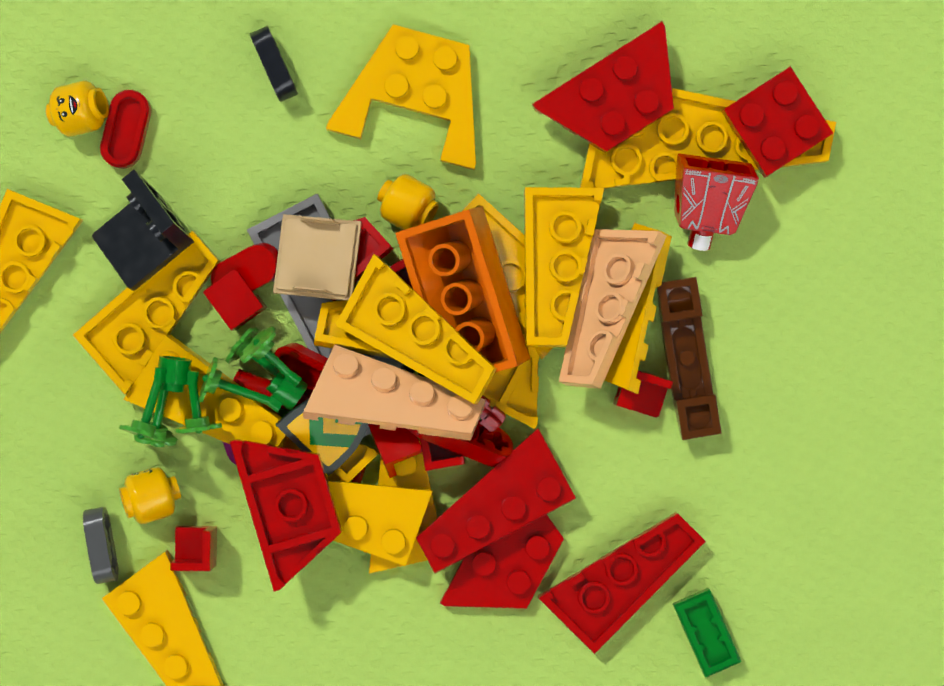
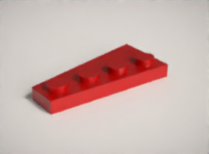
(502, 502)
(616, 586)

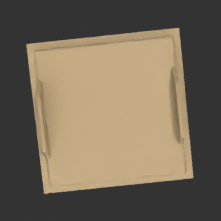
(317, 257)

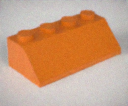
(462, 278)

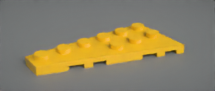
(691, 128)

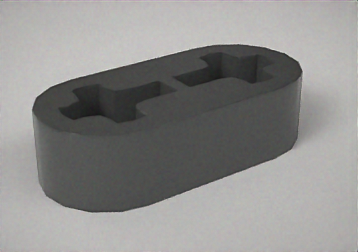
(100, 545)

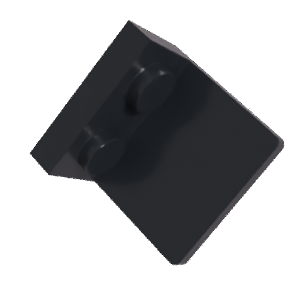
(142, 234)

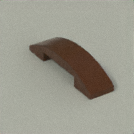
(687, 358)

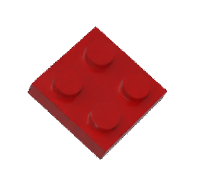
(777, 122)

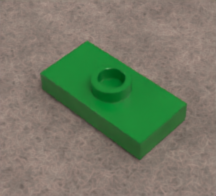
(706, 632)

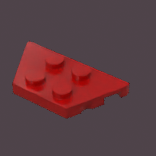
(616, 93)
(287, 505)
(506, 570)

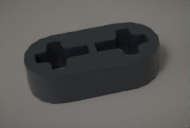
(273, 63)

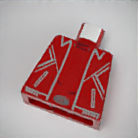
(711, 196)

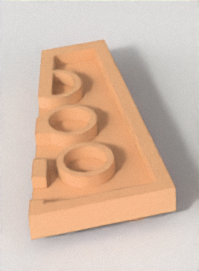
(608, 295)
(380, 394)

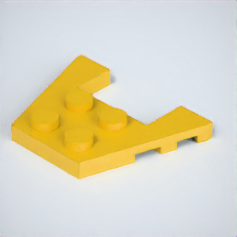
(420, 76)

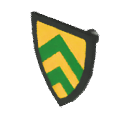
(326, 436)

